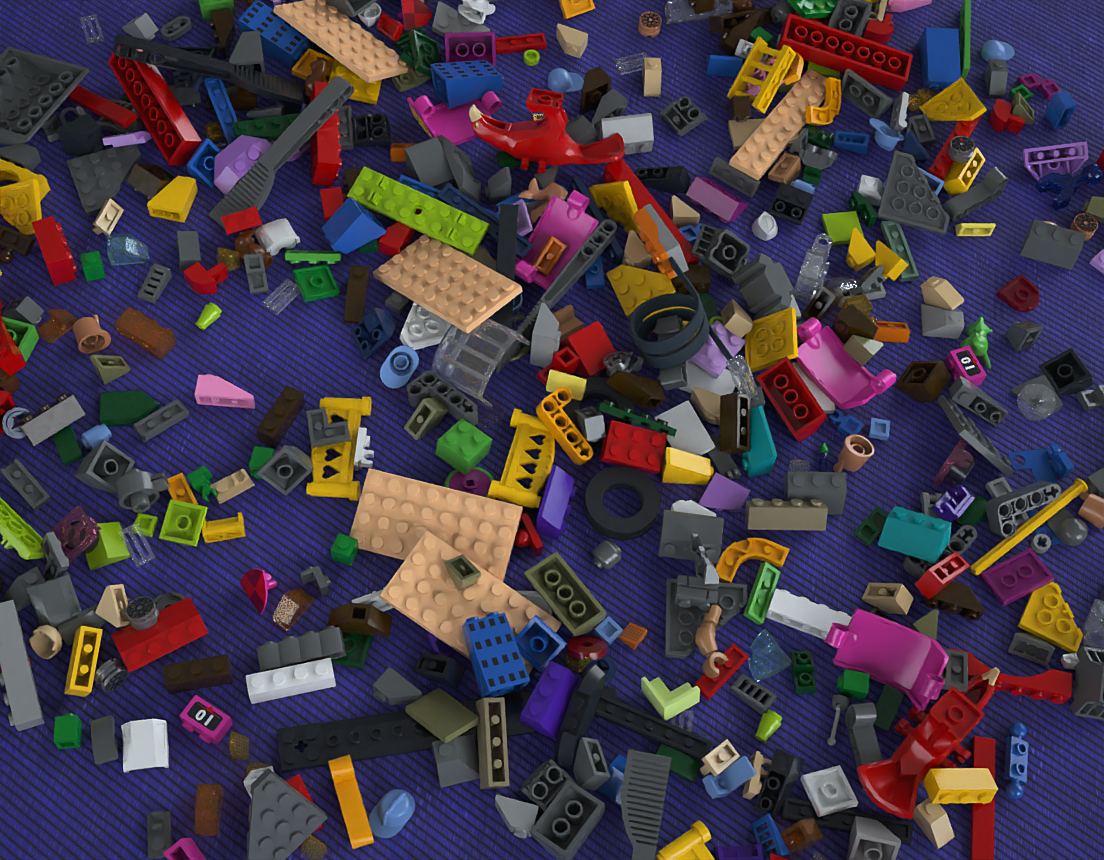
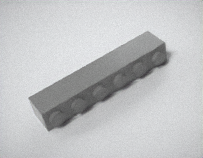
(17, 672)

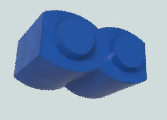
(1060, 109)

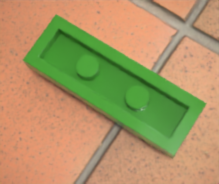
(313, 256)
(762, 593)

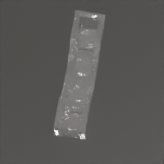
(680, 11)

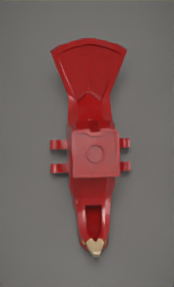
(546, 138)
(895, 781)

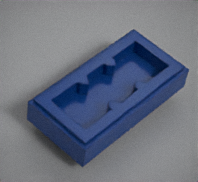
(594, 275)

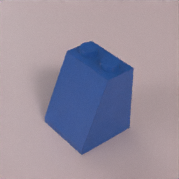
(352, 227)

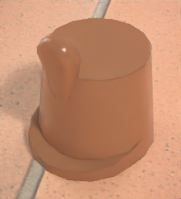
(90, 336)
(854, 453)
(1092, 509)

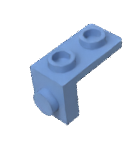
(729, 778)

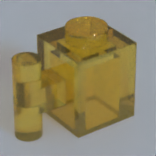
(862, 303)

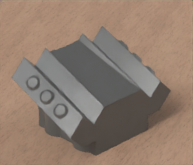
(721, 251)
(764, 286)
(1089, 684)

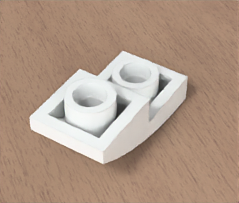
(744, 48)

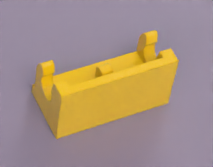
(223, 529)

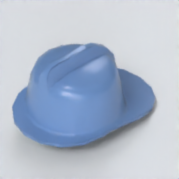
(885, 135)
(399, 366)
(391, 813)

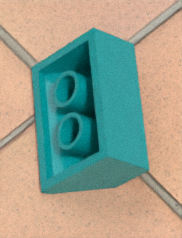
(762, 449)
(915, 534)

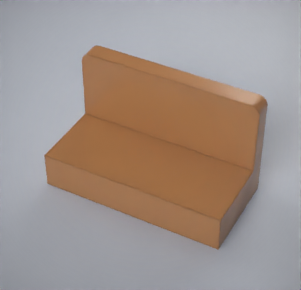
(786, 169)
(567, 322)

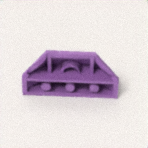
(1055, 159)
(236, 160)

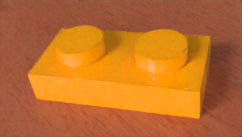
(180, 490)

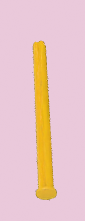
(1028, 527)

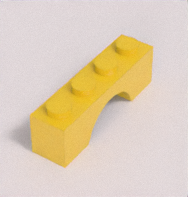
(10, 171)

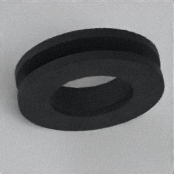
(598, 389)
(612, 526)

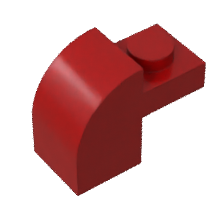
(879, 31)
(1002, 118)
(205, 281)
(562, 361)

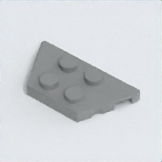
(450, 20)

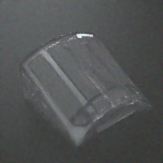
(471, 358)

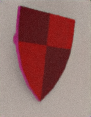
(414, 14)
(256, 586)

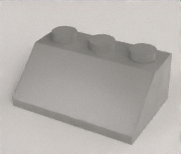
(634, 129)
(544, 338)

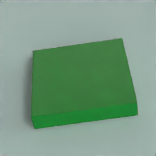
(316, 283)

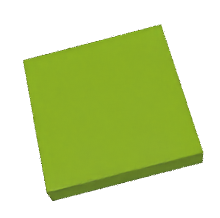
(840, 226)

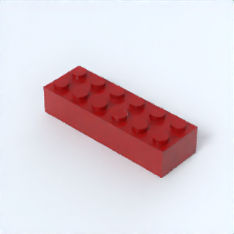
(325, 146)

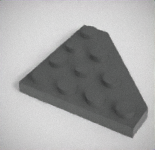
(101, 175)
(909, 198)
(968, 431)
(683, 622)
(278, 818)

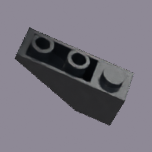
(665, 179)
(779, 782)

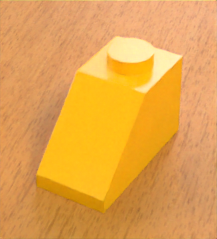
(859, 251)
(891, 262)

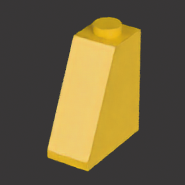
(174, 200)
(685, 468)

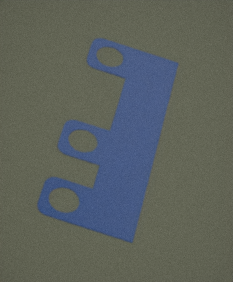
(1042, 470)

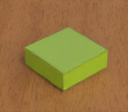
(147, 524)

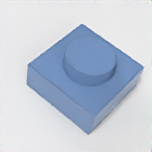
(879, 429)
(608, 630)

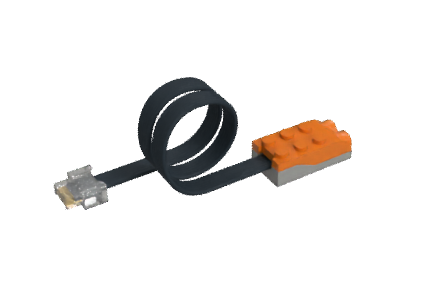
(669, 255)

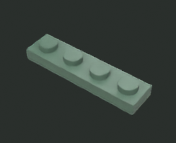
(897, 243)

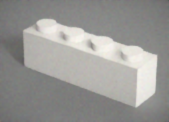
(804, 614)
(290, 680)

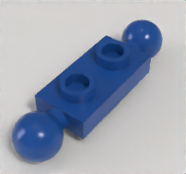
(1016, 760)

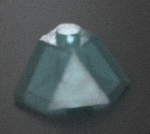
(126, 249)

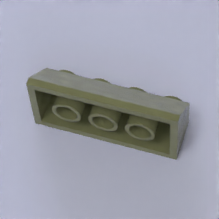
(566, 595)

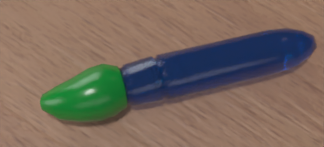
(823, 458)

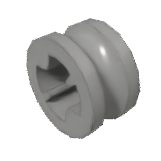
(1039, 549)

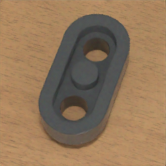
(176, 28)

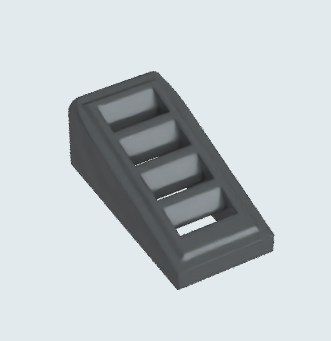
(265, 112)
(159, 273)
(754, 703)

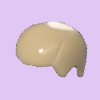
(46, 641)

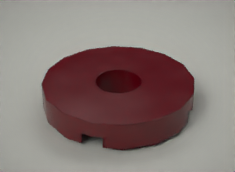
(586, 646)

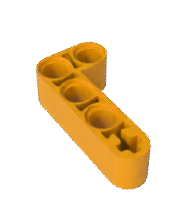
(567, 429)
(350, 801)

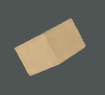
(682, 214)
(113, 606)

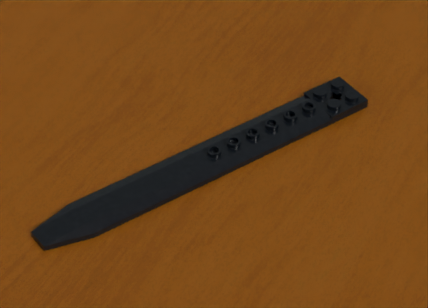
(382, 735)

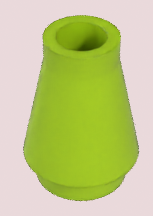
(209, 314)
(768, 725)

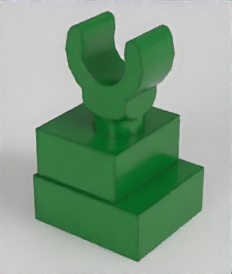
(201, 482)

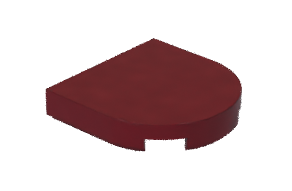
(1020, 294)

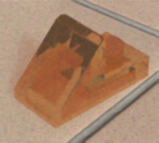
(59, 324)

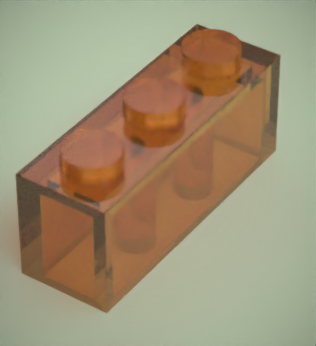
(145, 332)

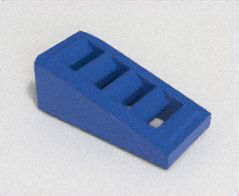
(861, 141)
(778, 842)

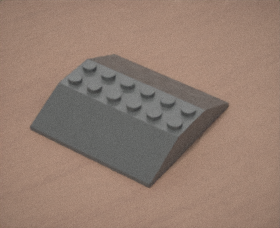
(32, 91)

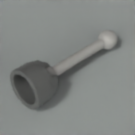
(839, 704)

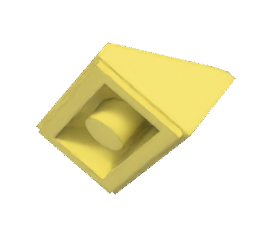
(974, 229)
(574, 384)

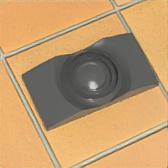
(462, 170)

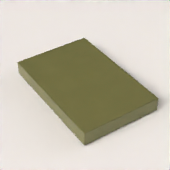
(442, 715)

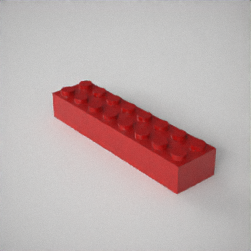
(846, 51)
(157, 109)

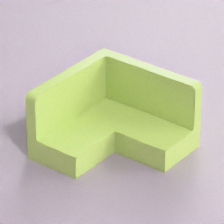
(666, 702)

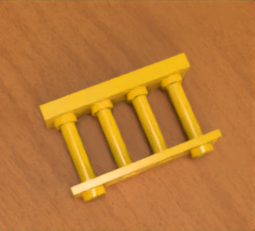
(773, 79)

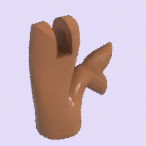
(545, 194)

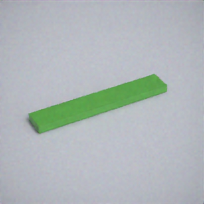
(965, 28)

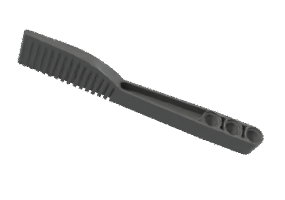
(259, 180)
(566, 279)
(643, 800)

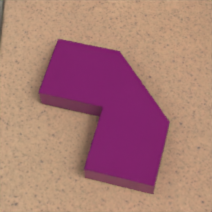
(1032, 82)

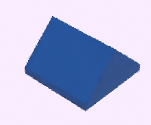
(723, 65)
(203, 162)
(539, 643)
(613, 786)

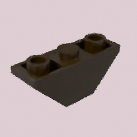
(956, 599)
(361, 619)

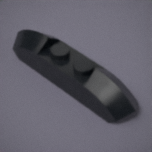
(578, 715)

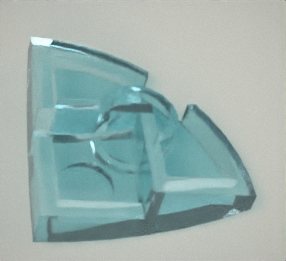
(767, 657)

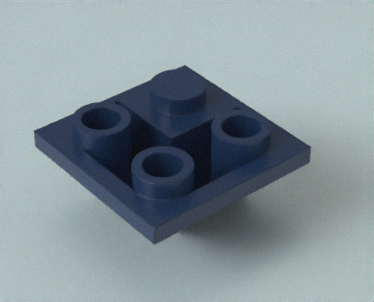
(373, 331)

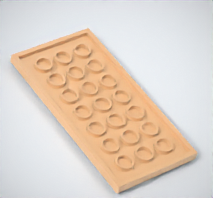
(343, 39)
(447, 282)
(399, 511)
(430, 598)

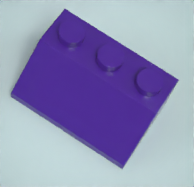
(555, 503)
(549, 700)

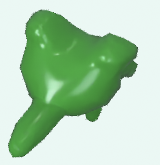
(977, 340)

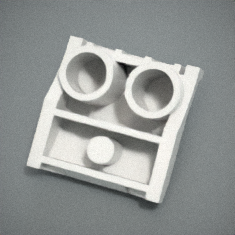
(276, 235)
(145, 744)

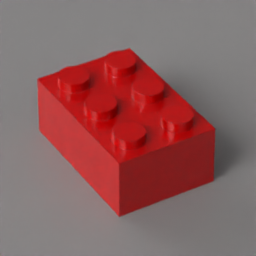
(53, 249)
(633, 447)

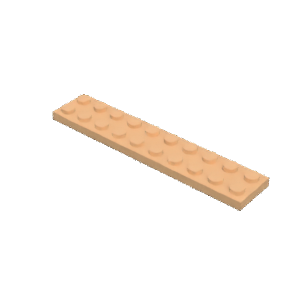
(780, 126)

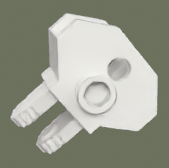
(476, 10)

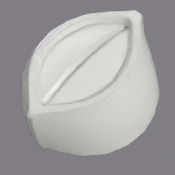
(370, 14)
(765, 227)

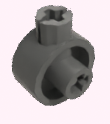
(140, 489)

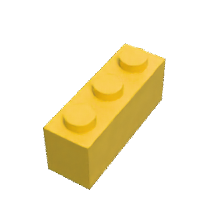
(963, 173)
(83, 661)
(960, 785)

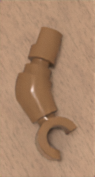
(706, 642)

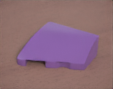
(724, 494)

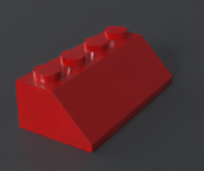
(792, 399)
(174, 628)

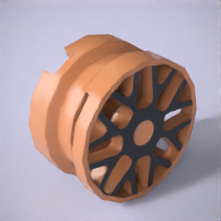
(649, 25)
(1084, 225)

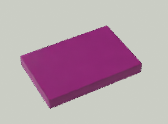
(1017, 577)

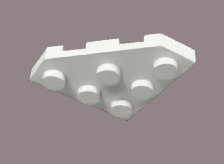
(423, 328)

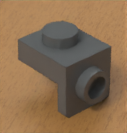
(315, 573)

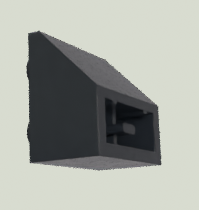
(791, 204)

